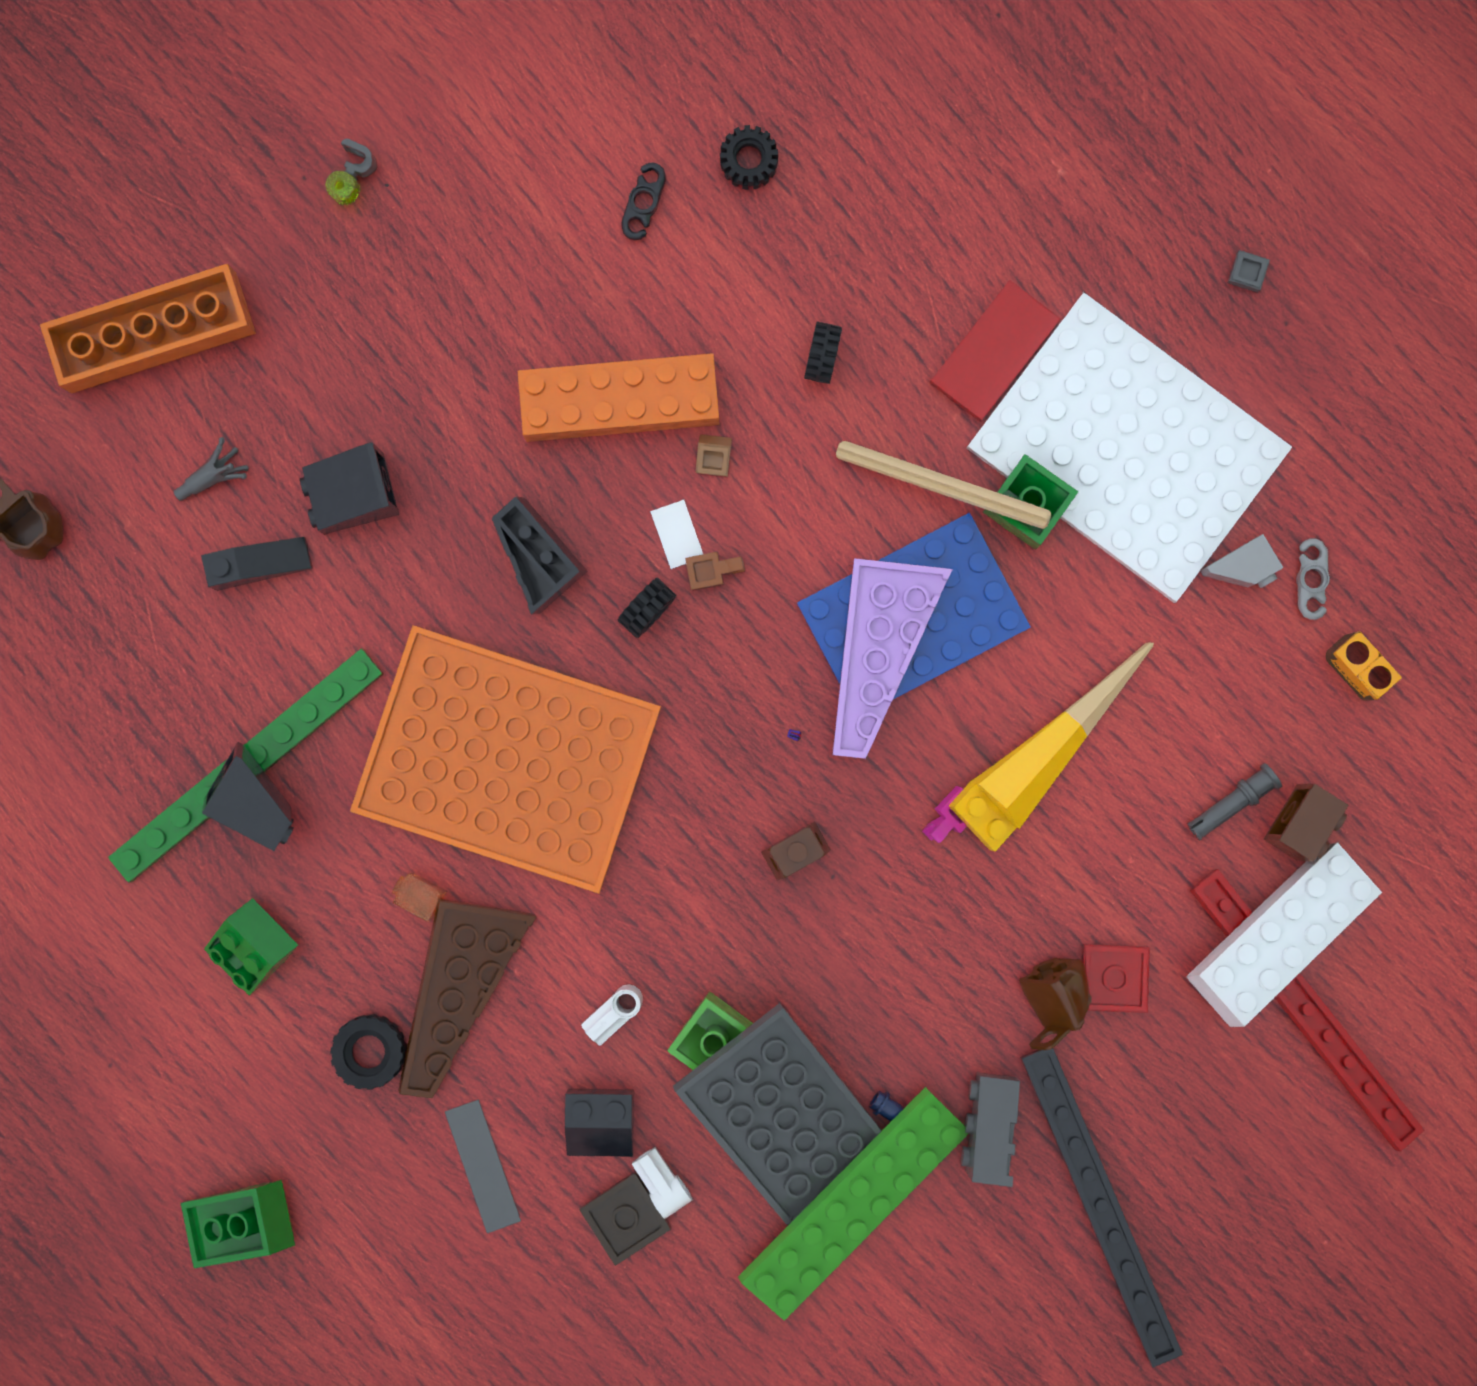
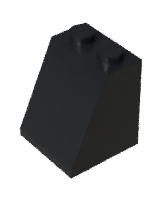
(349, 489)
(249, 801)

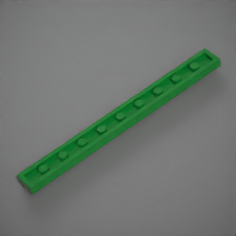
(265, 747)

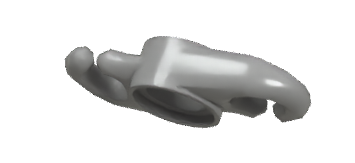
(1305, 592)

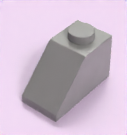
(1246, 565)

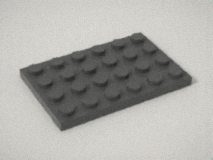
(779, 1112)

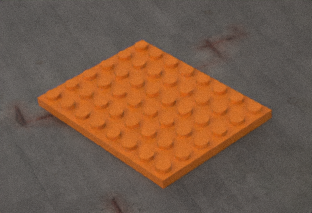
(505, 759)

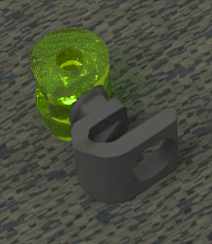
(344, 185)

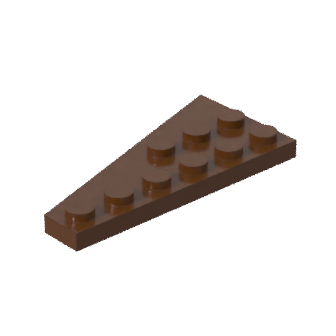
(459, 976)

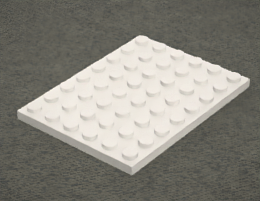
(1140, 438)

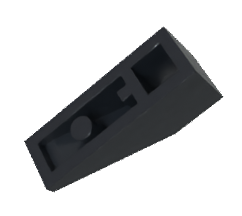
(255, 563)

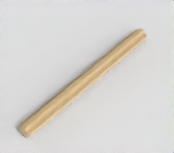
(944, 484)

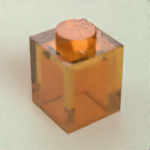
(417, 896)

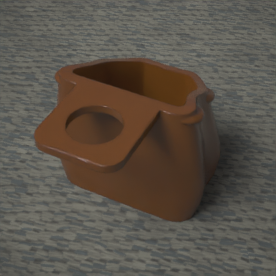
(29, 523)
(1059, 998)

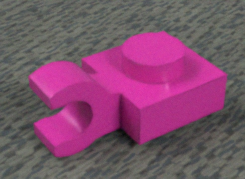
(948, 820)

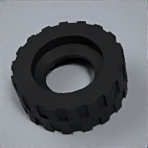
(343, 1057)

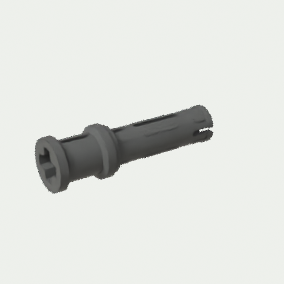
(1247, 793)

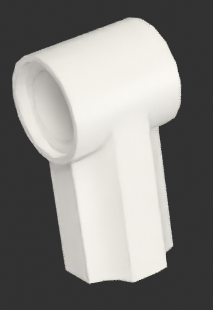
(611, 1015)
(665, 1188)

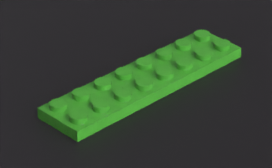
(853, 1204)

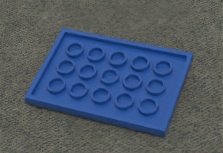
(969, 618)

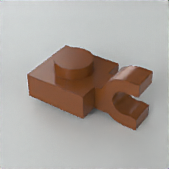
(707, 570)

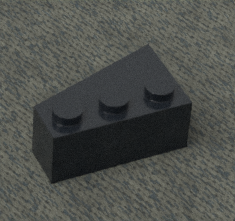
(537, 554)

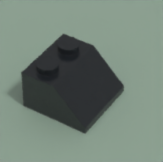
(599, 1122)

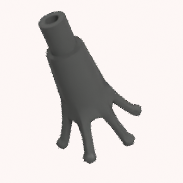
(211, 473)

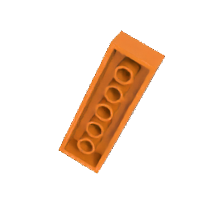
(147, 328)
(618, 397)

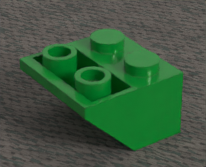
(250, 946)

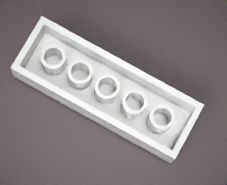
(1283, 936)

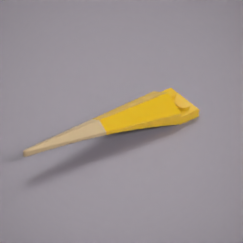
(1013, 787)

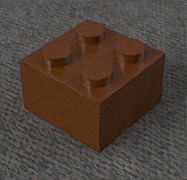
(1307, 822)

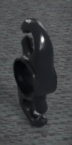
(654, 190)

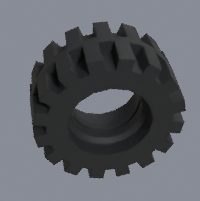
(823, 352)

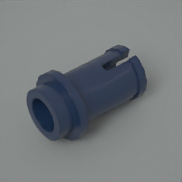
(885, 1106)

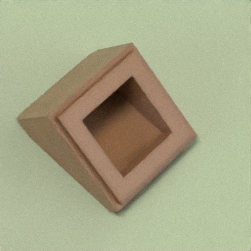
(713, 455)

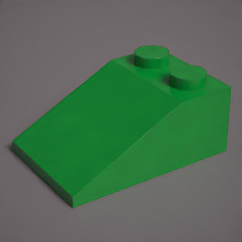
(238, 1224)

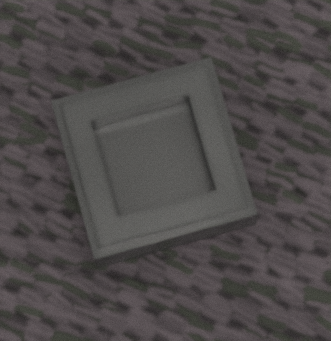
(1248, 271)

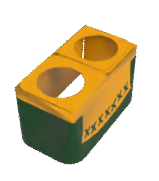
(1348, 671)

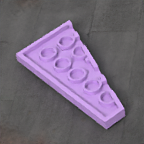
(883, 629)

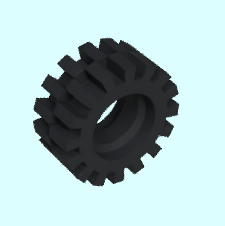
(742, 139)
(647, 607)

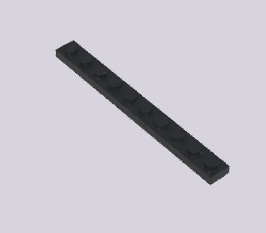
(1101, 1206)

